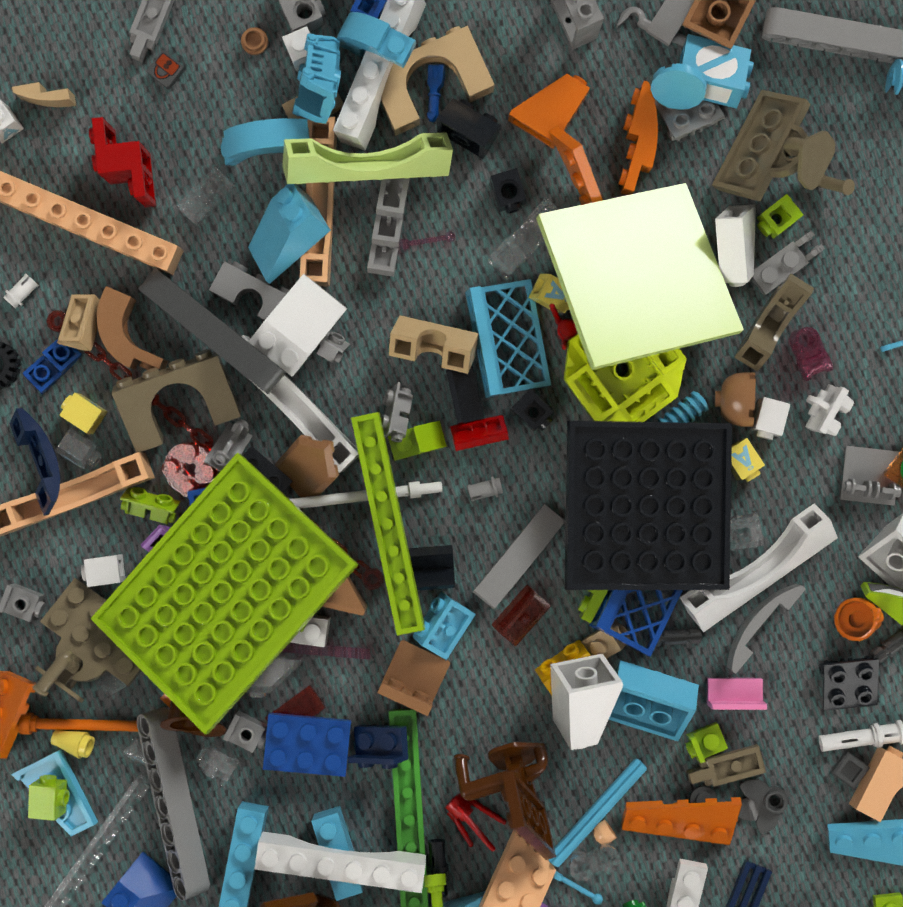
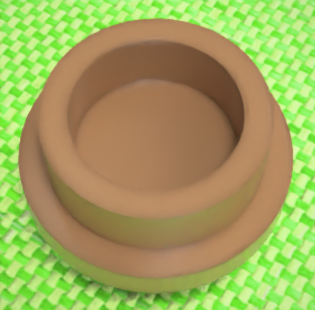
(254, 41)

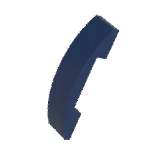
(28, 432)

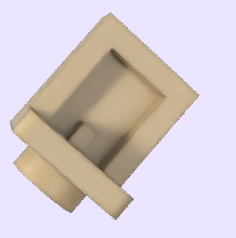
(600, 642)

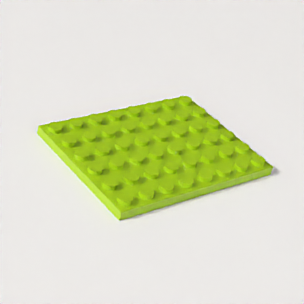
(223, 592)

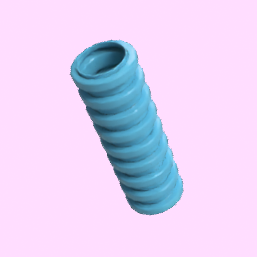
(687, 410)

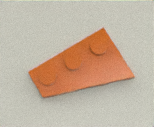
(13, 699)

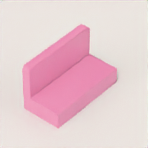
(735, 694)

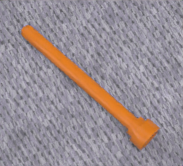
(31, 723)

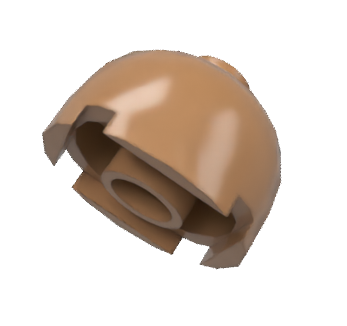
(737, 399)

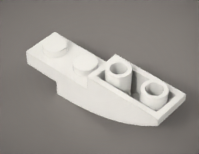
(687, 884)

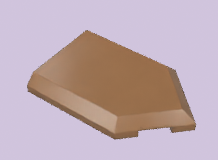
(309, 465)

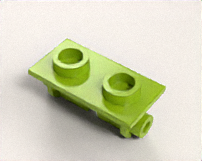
(137, 501)

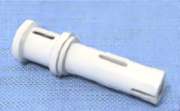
(874, 735)

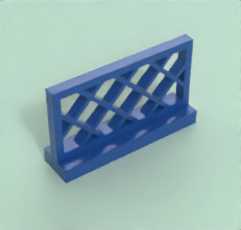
(609, 611)

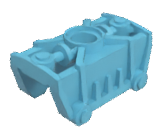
(318, 78)

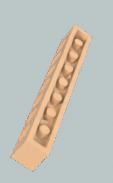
(89, 224)

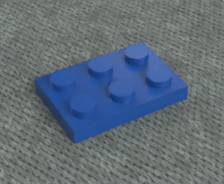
(306, 744)

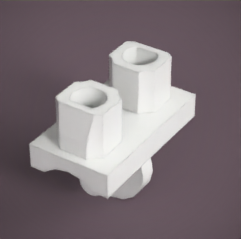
(825, 408)

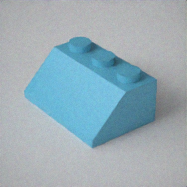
(654, 701)

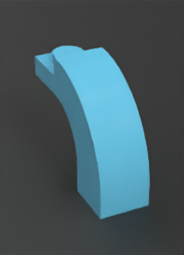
(371, 34)
(260, 138)

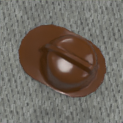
(180, 722)

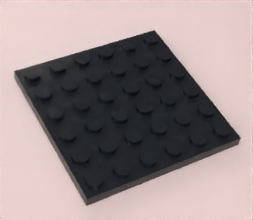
(648, 506)

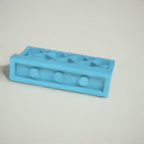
(486, 346)

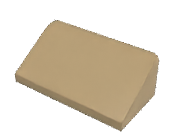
(80, 322)

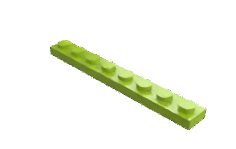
(388, 523)

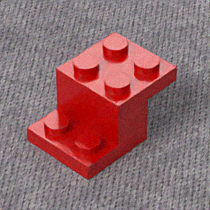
(122, 162)

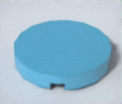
(678, 86)

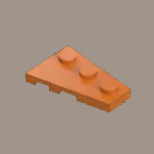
(577, 165)

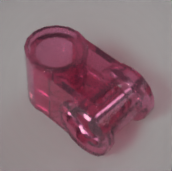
(811, 354)

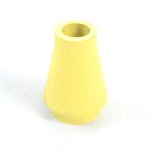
(74, 742)

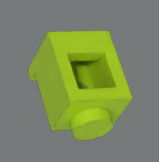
(787, 213)

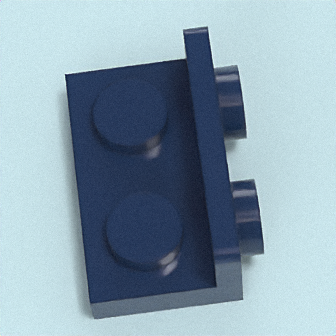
(379, 746)

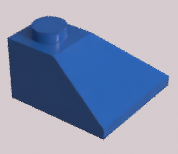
(142, 886)

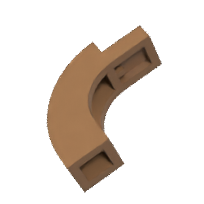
(112, 326)

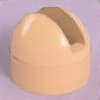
(604, 833)

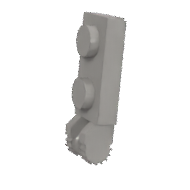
(784, 262)

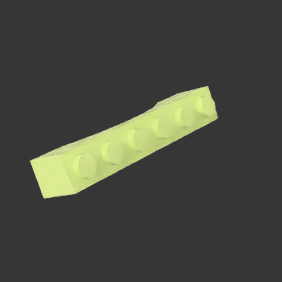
(314, 163)

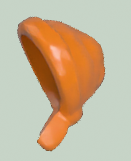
(857, 619)

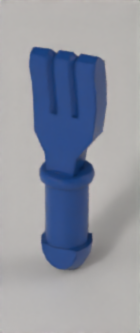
(436, 80)

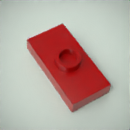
(479, 432)

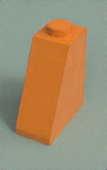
(550, 108)

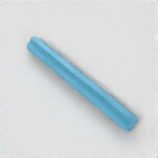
(598, 811)

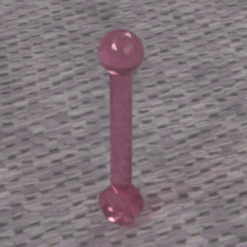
(405, 243)

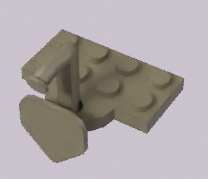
(764, 149)
(83, 648)

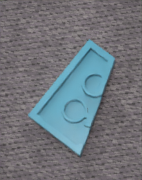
(78, 810)
(868, 840)

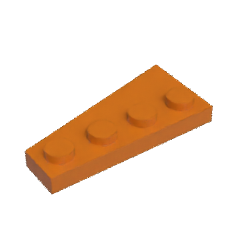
(693, 821)

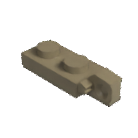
(728, 767)

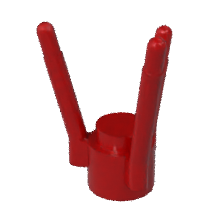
(566, 328)
(460, 809)

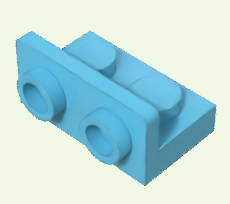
(444, 625)

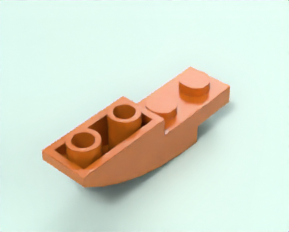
(643, 130)

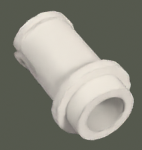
(20, 291)

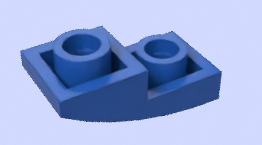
(51, 366)

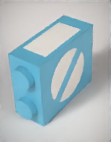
(721, 68)

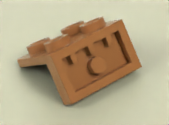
(414, 677)

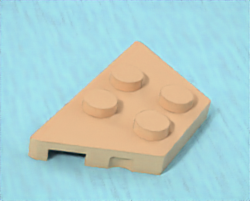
(519, 877)

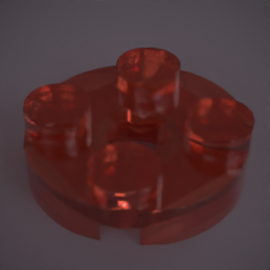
(175, 467)

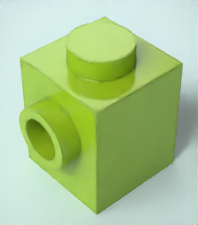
(47, 798)

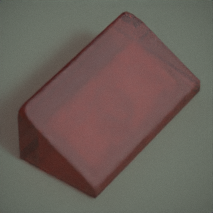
(521, 615)

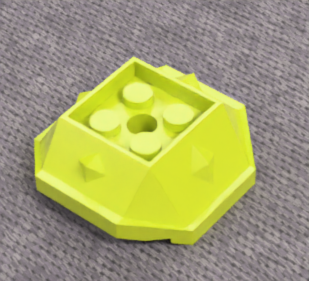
(634, 397)

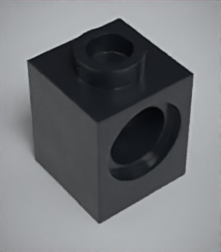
(508, 179)

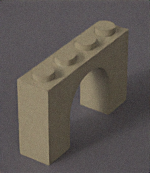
(203, 373)

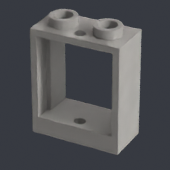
(585, 20)

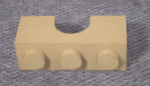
(416, 336)

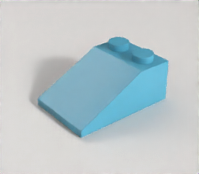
(286, 231)

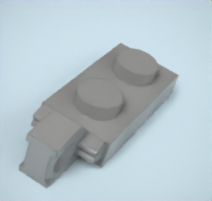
(148, 26)

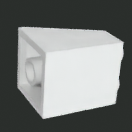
(583, 698)

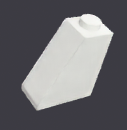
(736, 243)

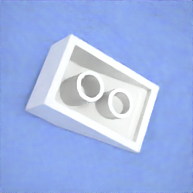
(297, 325)

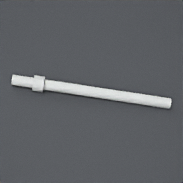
(413, 489)

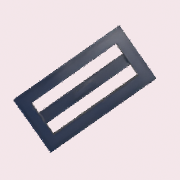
(740, 882)

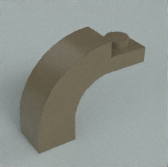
(772, 321)

